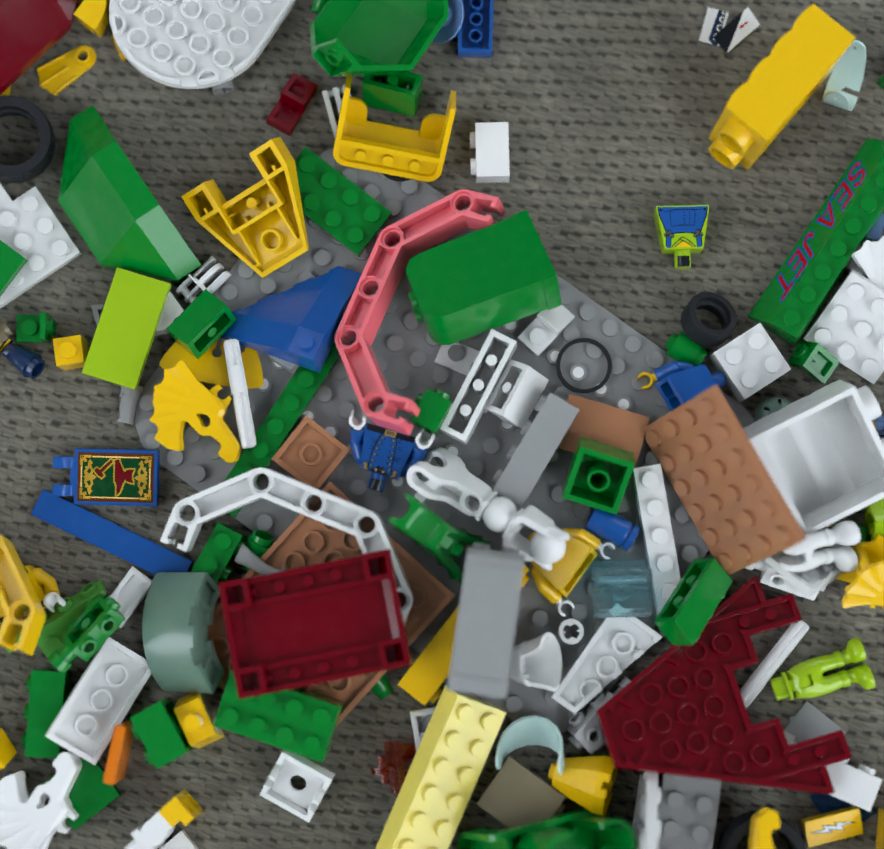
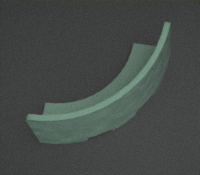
(176, 632)

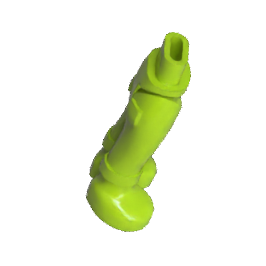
(807, 678)

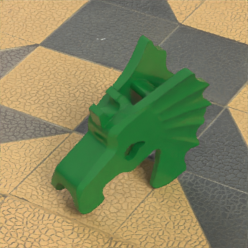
(435, 535)

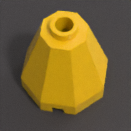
(586, 781)

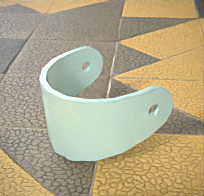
(849, 74)
(530, 731)

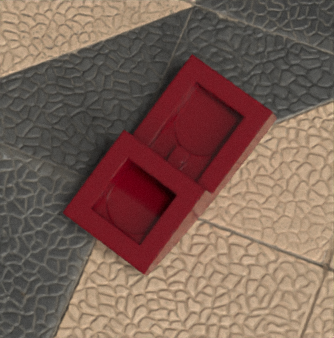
(292, 104)

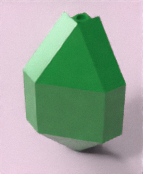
(374, 35)
(116, 207)

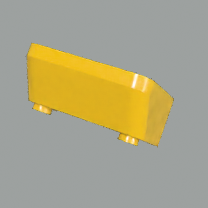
(389, 147)

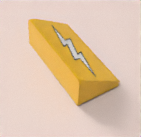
(832, 826)

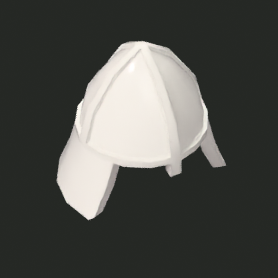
(538, 663)

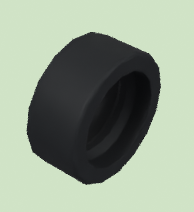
(718, 306)

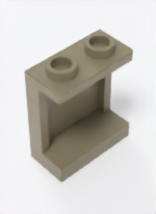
(519, 795)

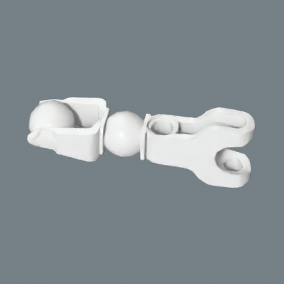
(458, 487)

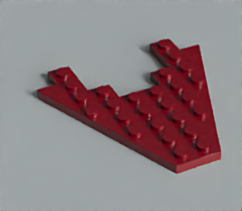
(691, 718)

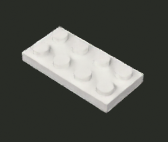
(100, 701)

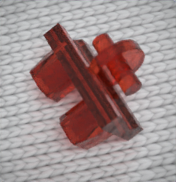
(391, 764)

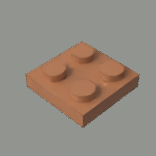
(311, 453)

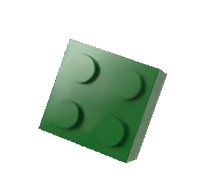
(598, 475)
(160, 733)

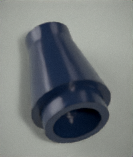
(25, 361)

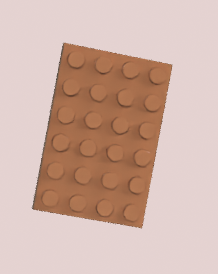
(722, 482)

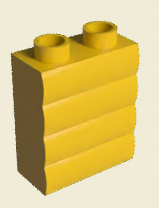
(778, 88)

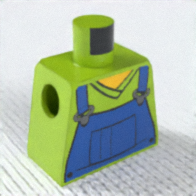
(681, 231)

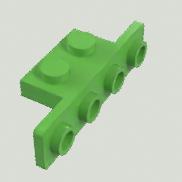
(56, 622)

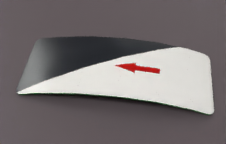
(736, 30)

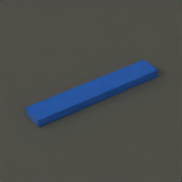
(108, 535)

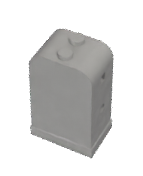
(486, 621)

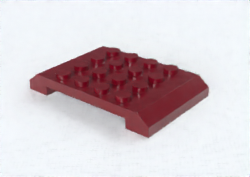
(314, 624)

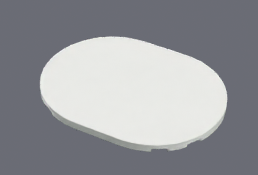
(194, 40)

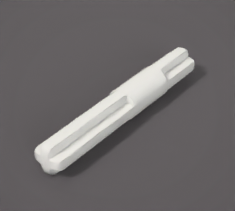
(239, 393)

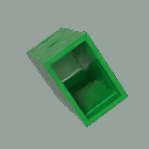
(482, 280)

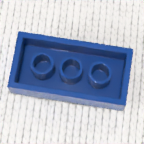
(476, 29)

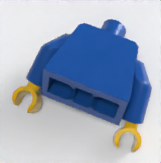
(682, 381)

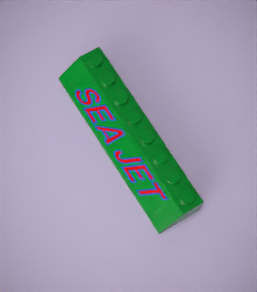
(825, 247)

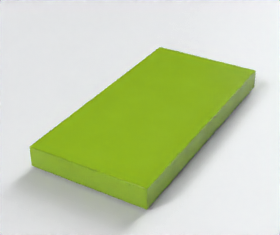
(126, 328)

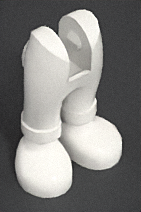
(815, 550)

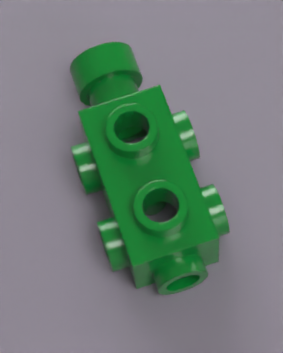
(93, 631)

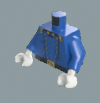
(385, 451)

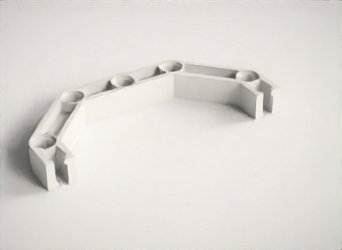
(294, 496)

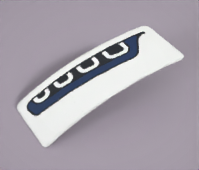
(713, 23)

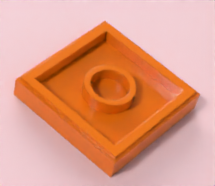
(118, 753)

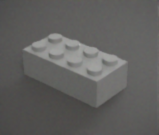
(687, 812)

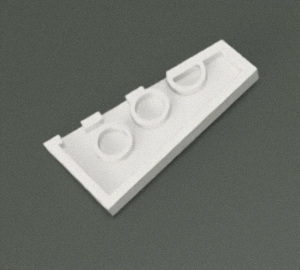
(604, 658)

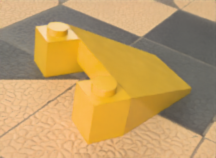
(262, 222)

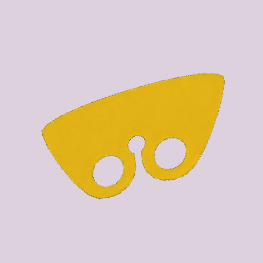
(214, 369)

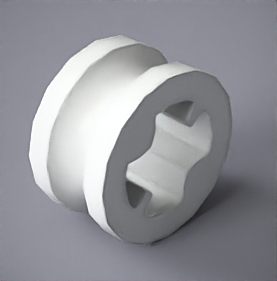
(571, 640)

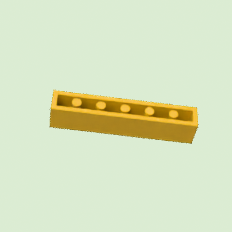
(434, 662)

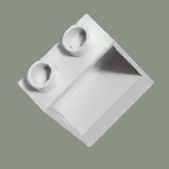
(823, 453)

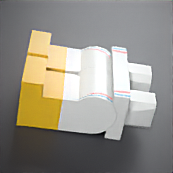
(159, 827)

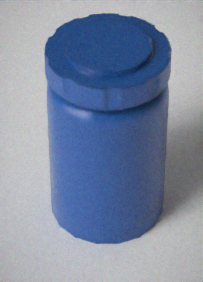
(612, 528)

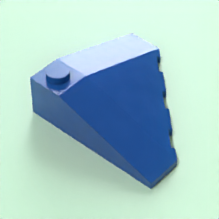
(299, 321)

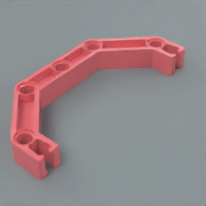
(383, 273)

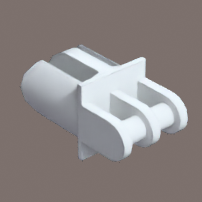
(206, 277)

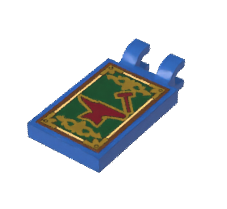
(111, 477)

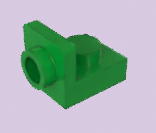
(35, 328)
(814, 361)

